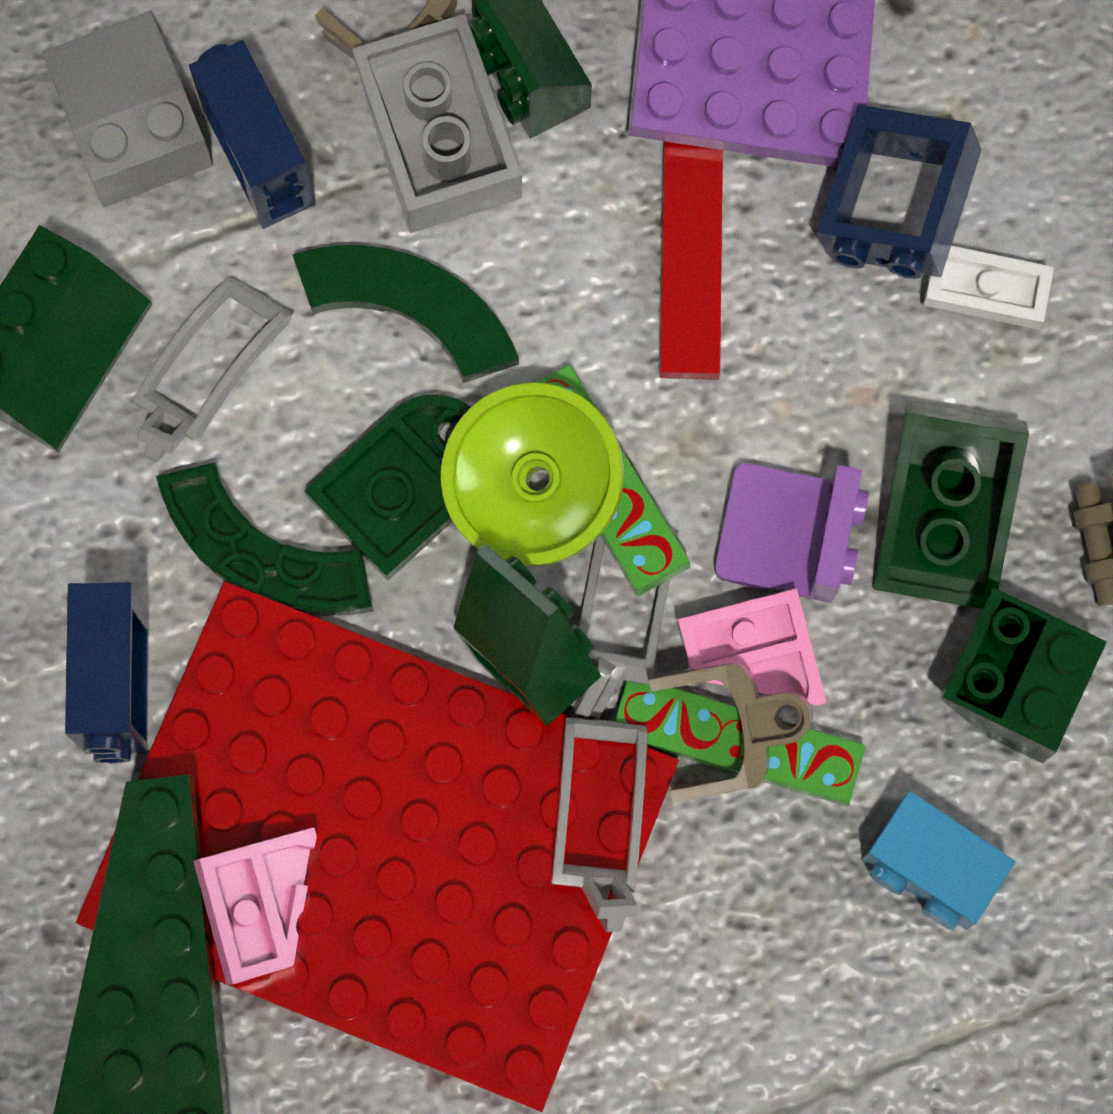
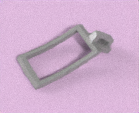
(176, 422)
(613, 665)
(598, 881)

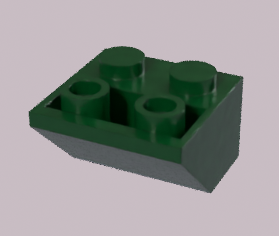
(530, 63)
(524, 636)
(1022, 675)

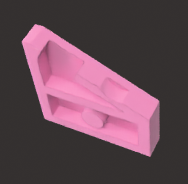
(762, 635)
(255, 903)

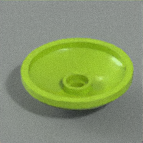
(499, 450)

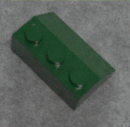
(60, 335)

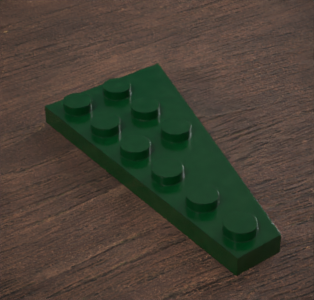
(148, 991)

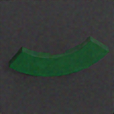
(416, 290)
(249, 559)

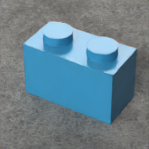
(937, 863)

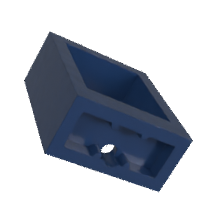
(252, 133)
(908, 138)
(107, 670)

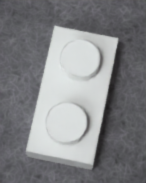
(991, 288)

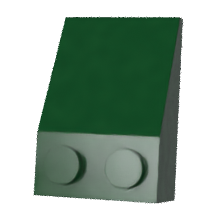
(950, 504)

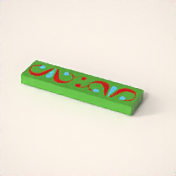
(638, 532)
(713, 736)

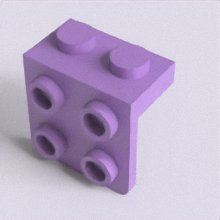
(791, 530)

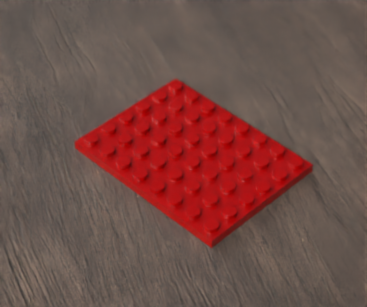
(432, 844)

